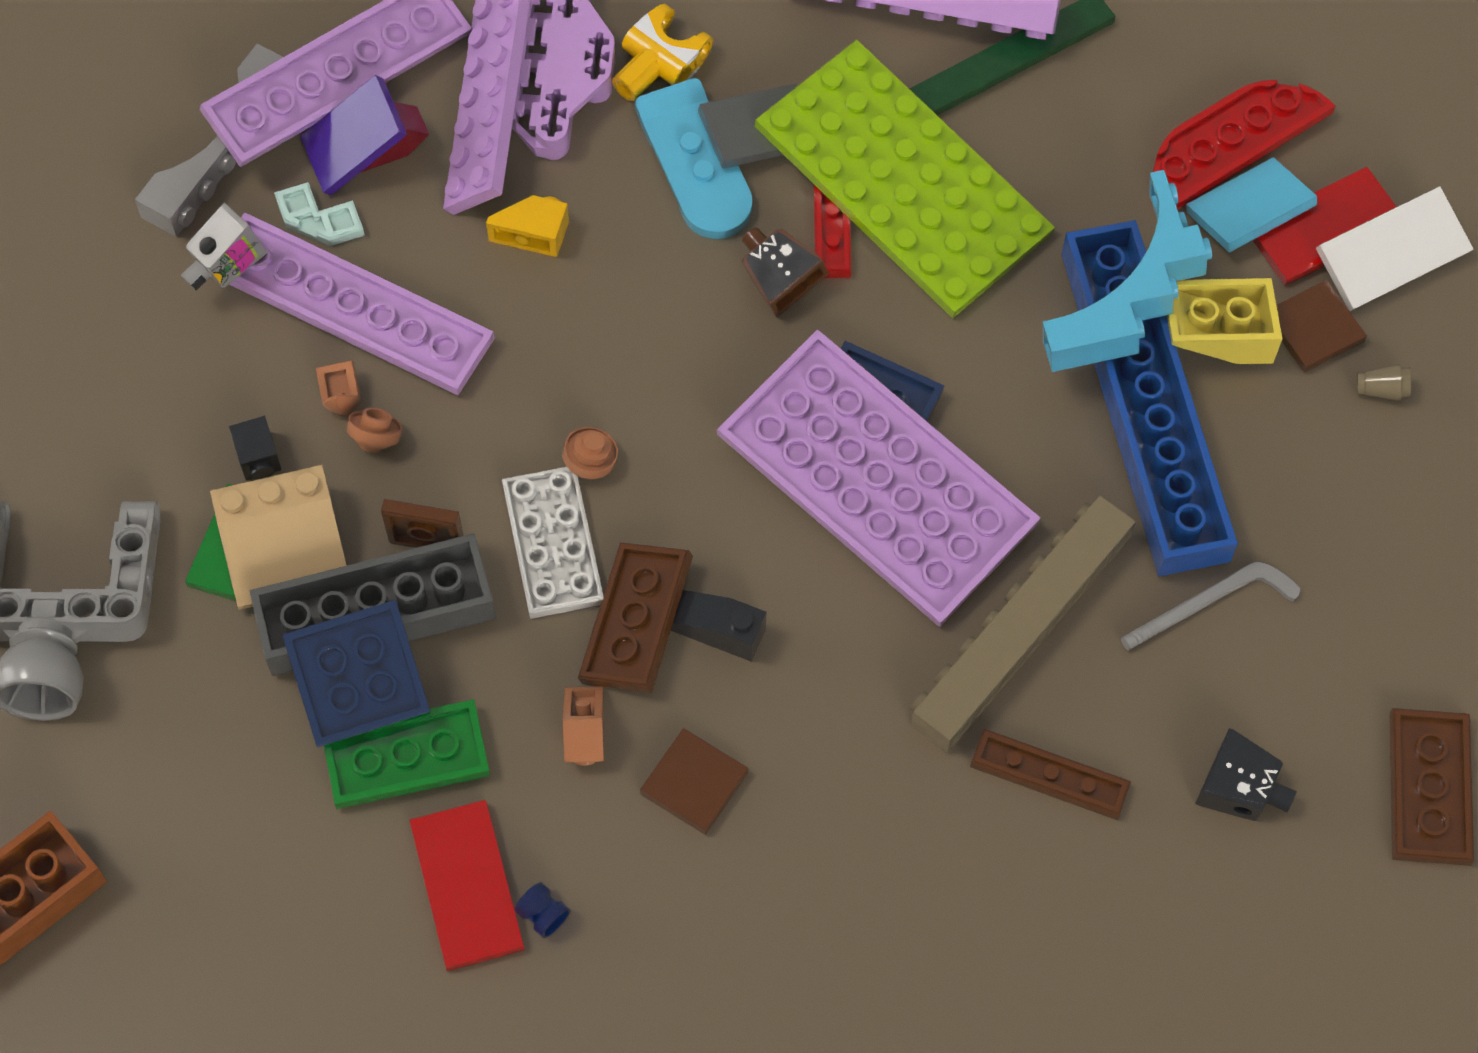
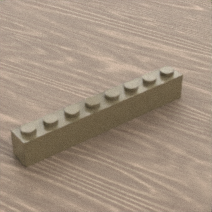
(1021, 624)

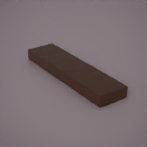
(1050, 774)

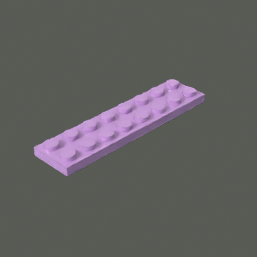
(327, 71)
(486, 103)
(364, 309)

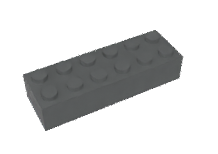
(433, 587)

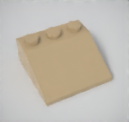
(277, 530)

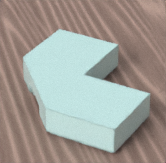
(327, 226)

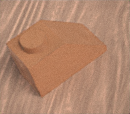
(583, 725)

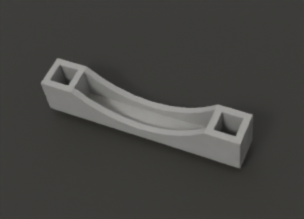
(178, 192)

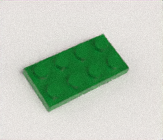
(408, 756)

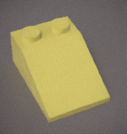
(1227, 319)

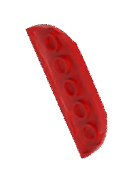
(1237, 134)

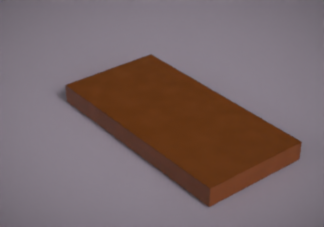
(635, 617)
(1431, 787)

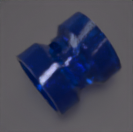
(542, 910)

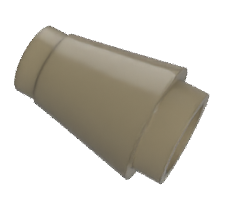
(1385, 382)

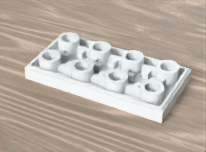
(1394, 248)
(552, 542)

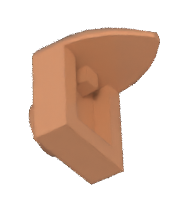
(339, 388)

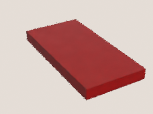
(1339, 208)
(466, 885)

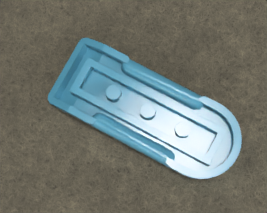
(710, 198)

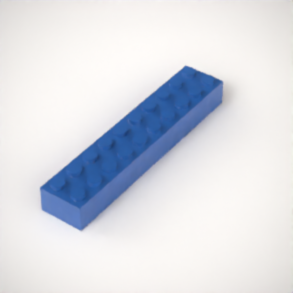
(1153, 416)

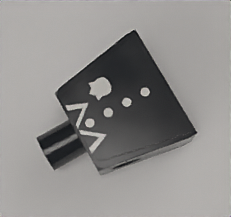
(1244, 780)

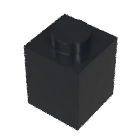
(255, 448)

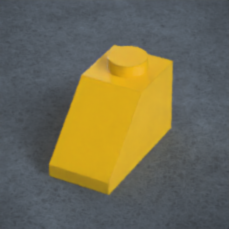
(531, 225)

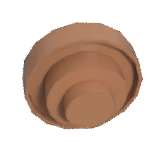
(374, 429)
(590, 453)

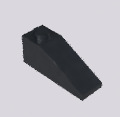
(720, 623)

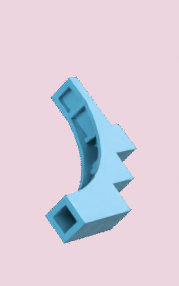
(1115, 323)

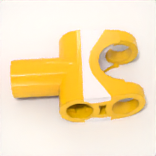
(658, 54)

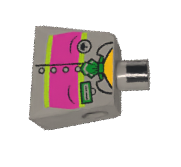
(222, 249)

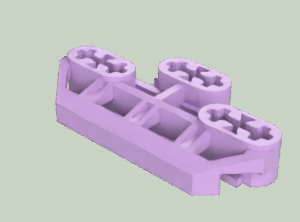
(562, 73)

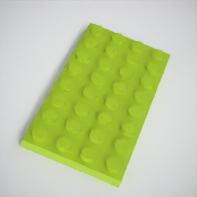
(904, 178)

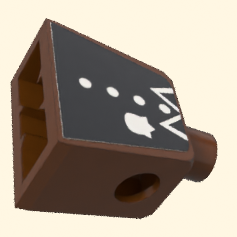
(781, 268)

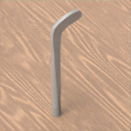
(1244, 576)

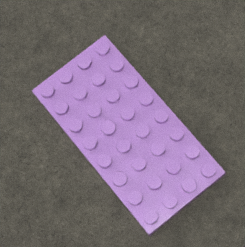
(878, 477)

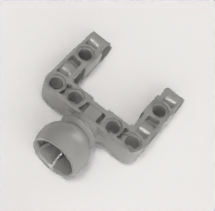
(40, 668)

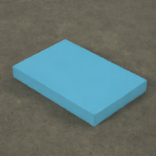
(1251, 204)

